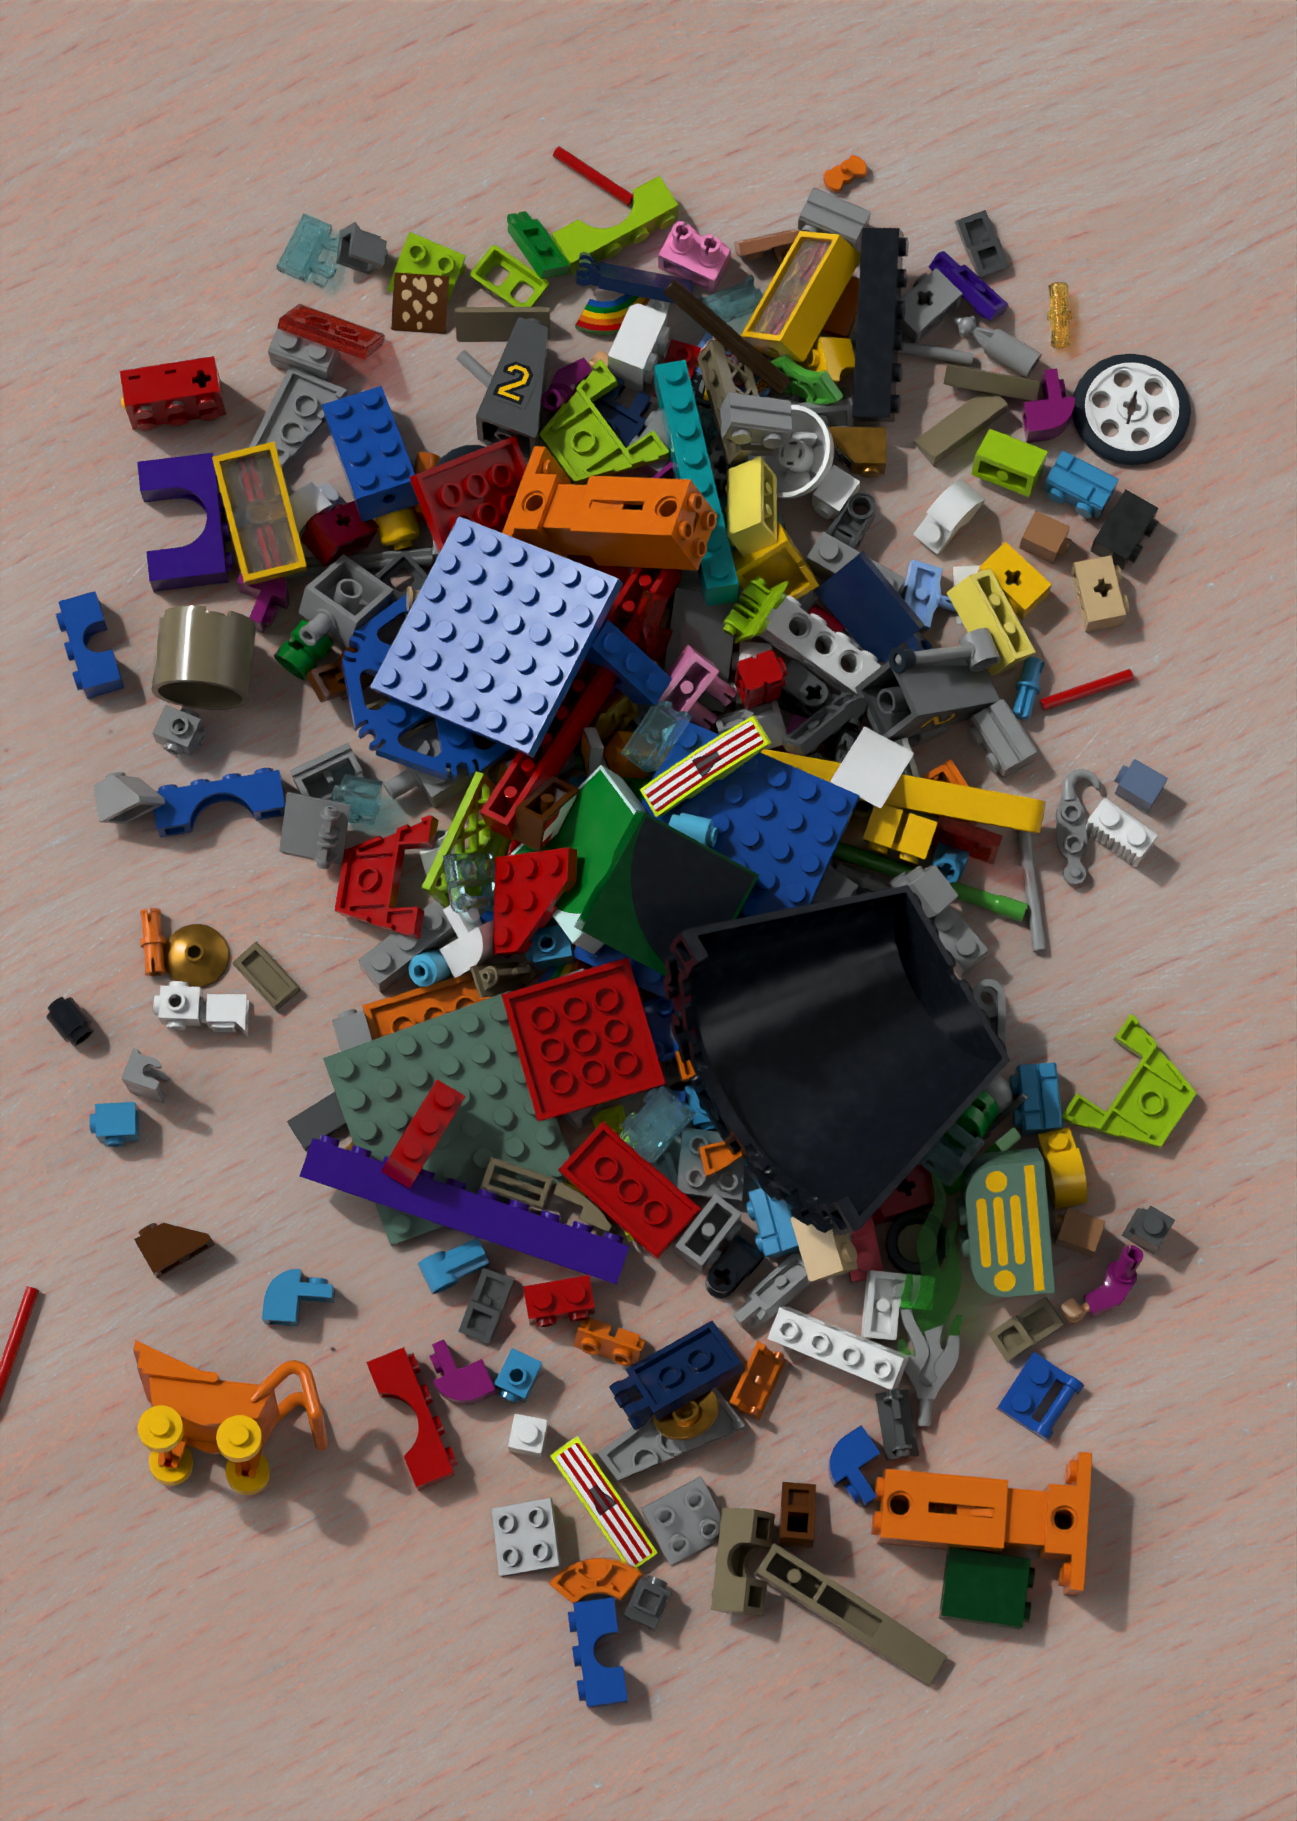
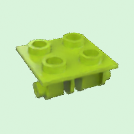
(429, 258)
(760, 602)

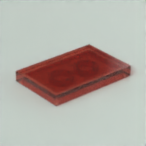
(331, 331)

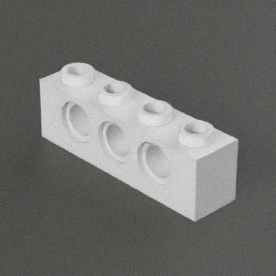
(802, 647)
(838, 1347)

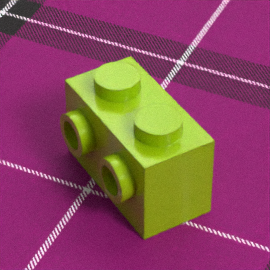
(1010, 461)

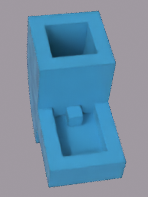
(285, 1295)

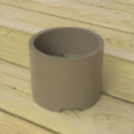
(204, 658)

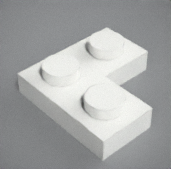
(883, 1303)

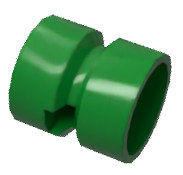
(298, 656)
(976, 1118)

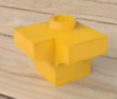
(832, 355)

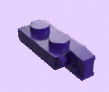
(975, 290)

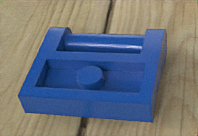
(1029, 1391)

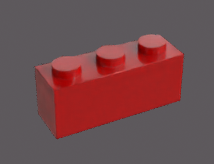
(423, 1134)

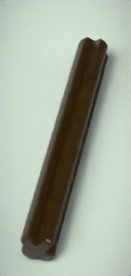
(727, 336)

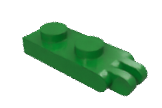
(537, 245)

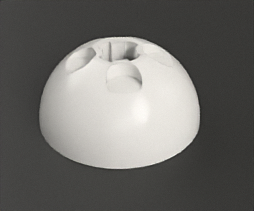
(812, 437)

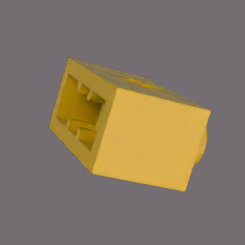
(1011, 566)

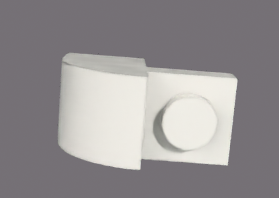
(312, 500)
(947, 514)
(473, 942)

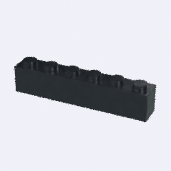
(878, 325)

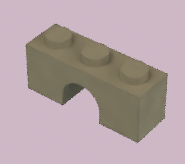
(739, 1536)

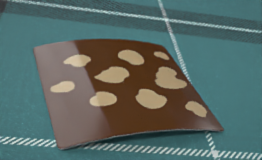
(420, 303)

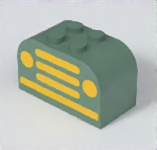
(1007, 1223)

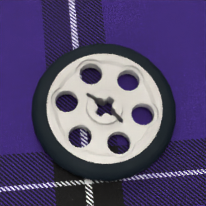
(1141, 370)

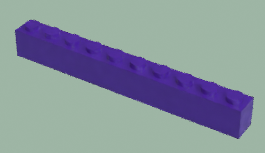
(466, 1211)

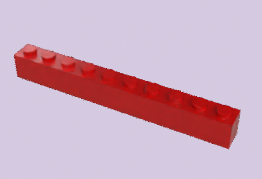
(576, 711)

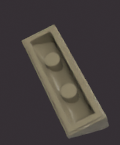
(494, 323)
(991, 382)
(961, 426)

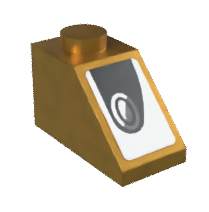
(861, 449)

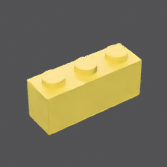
(751, 506)
(984, 605)

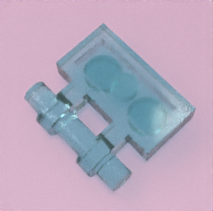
(305, 248)

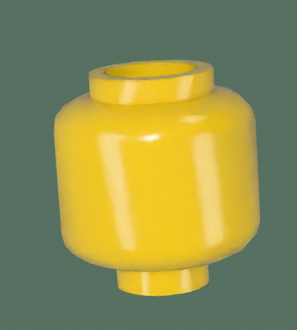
(398, 528)

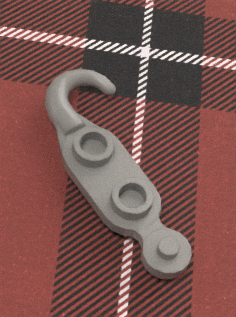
(1071, 826)

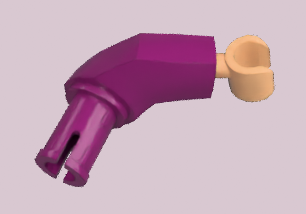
(567, 379)
(1115, 1287)

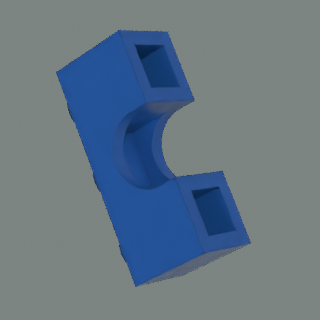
(96, 671)
(636, 673)
(592, 1622)

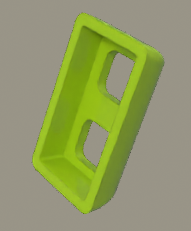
(517, 272)

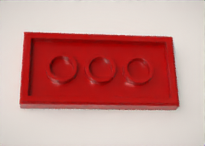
(629, 1190)

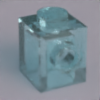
(362, 795)

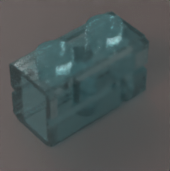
(656, 1123)

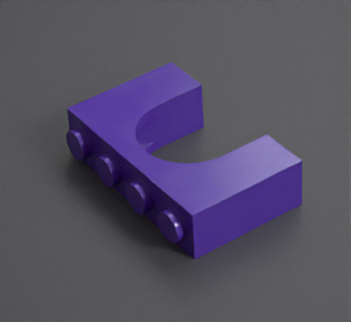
(205, 558)

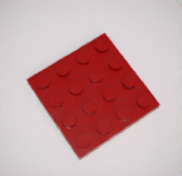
(471, 486)
(583, 1040)

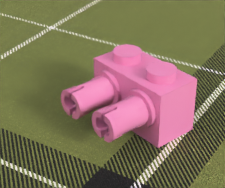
(694, 256)
(690, 678)

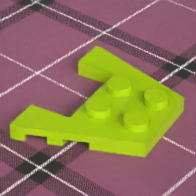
(585, 441)
(1147, 1102)

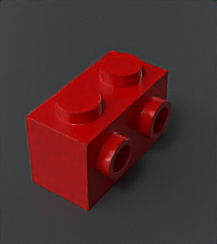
(559, 1300)

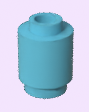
(696, 827)
(428, 968)

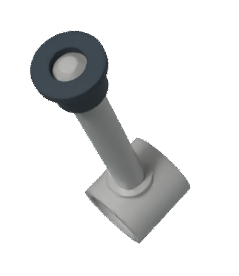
(975, 647)

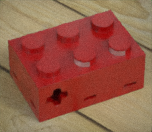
(172, 393)

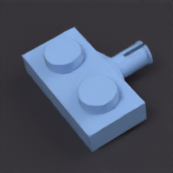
(923, 591)

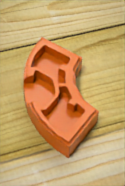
(596, 1576)

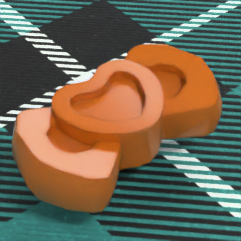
(844, 173)

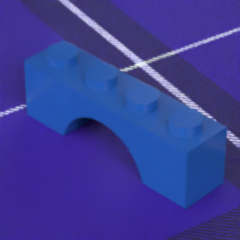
(259, 793)

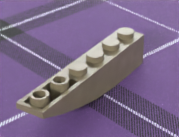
(850, 1613)

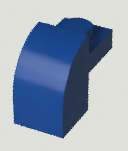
(847, 1459)

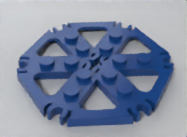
(398, 718)

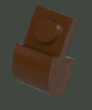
(329, 679)
(797, 1515)

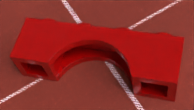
(396, 1379)

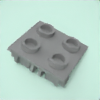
(315, 829)
(691, 1176)
(684, 1520)
(526, 1537)

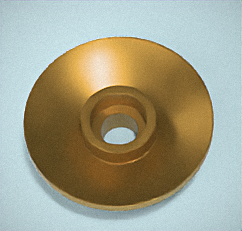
(207, 966)
(690, 1419)

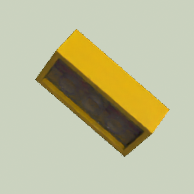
(802, 295)
(259, 513)

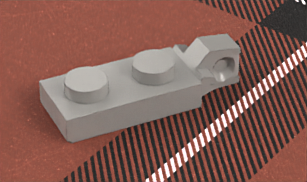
(773, 1292)

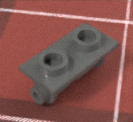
(897, 1424)

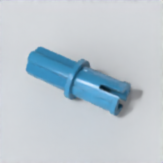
(1028, 688)

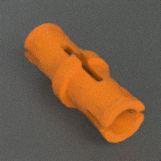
(152, 942)

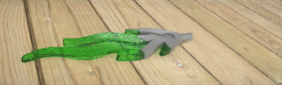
(926, 1318)

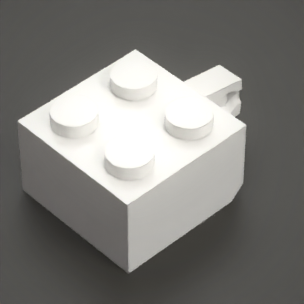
(640, 344)

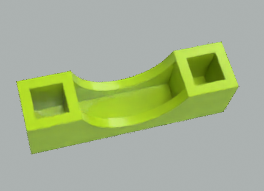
(652, 209)

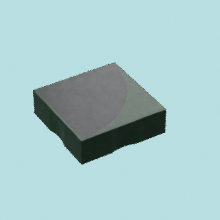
(660, 888)

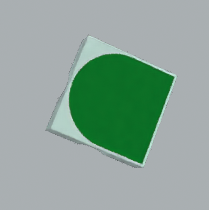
(594, 829)

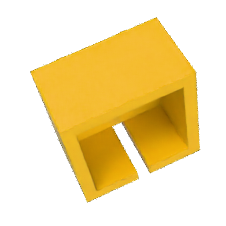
(776, 565)
(900, 832)

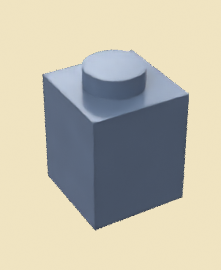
(1139, 785)

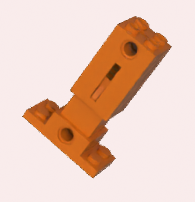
(611, 518)
(989, 1515)

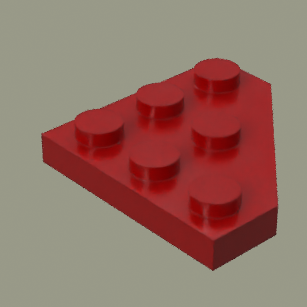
(528, 894)

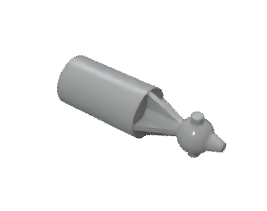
(1001, 346)

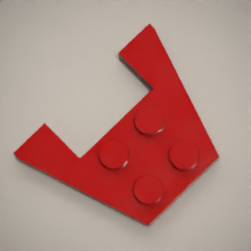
(373, 875)

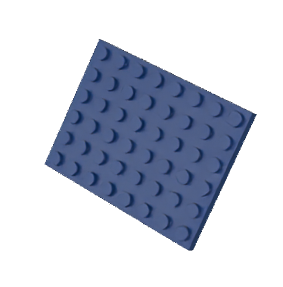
(767, 821)

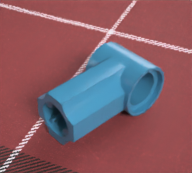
(950, 861)
(444, 1269)

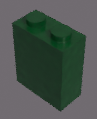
(986, 1588)

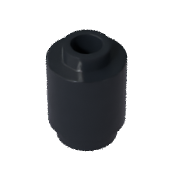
(69, 1020)

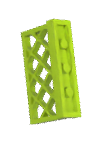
(480, 839)

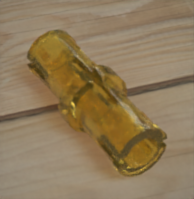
(1059, 315)

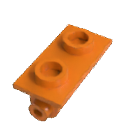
(594, 1339)

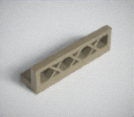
(718, 381)

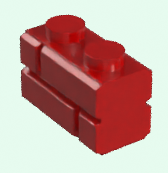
(760, 679)

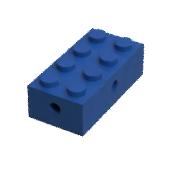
(371, 453)

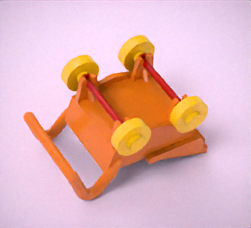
(216, 1418)

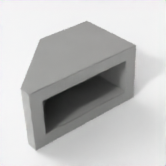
(124, 798)

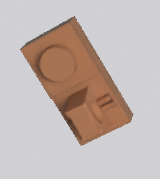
(779, 242)

